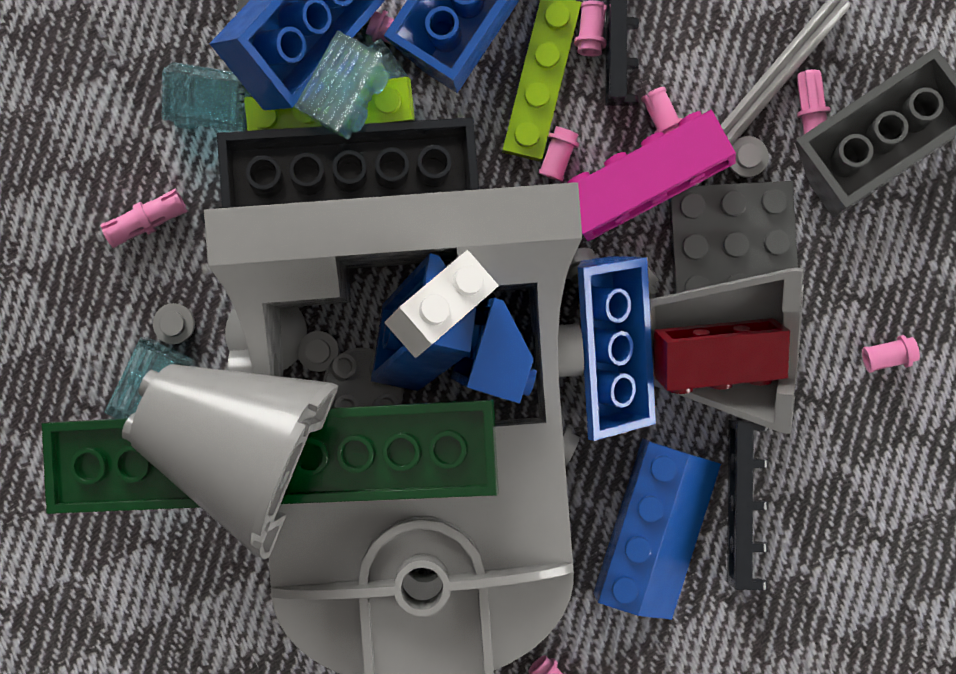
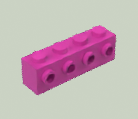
(652, 173)

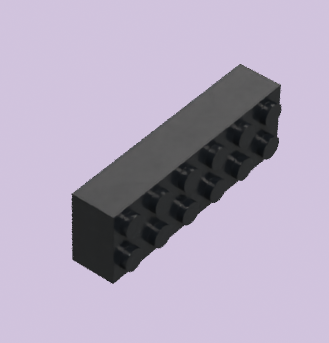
(323, 166)

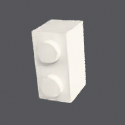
(441, 303)

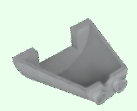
(752, 298)
(229, 441)

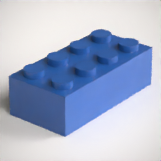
(281, 42)

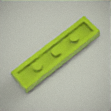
(541, 78)
(391, 105)

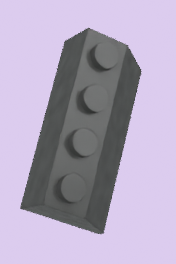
(881, 133)

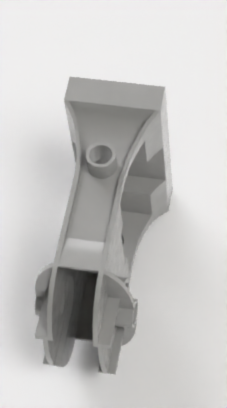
(498, 561)

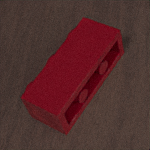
(721, 355)

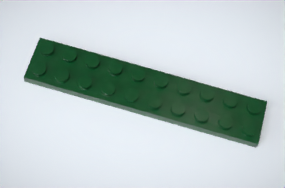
(354, 457)

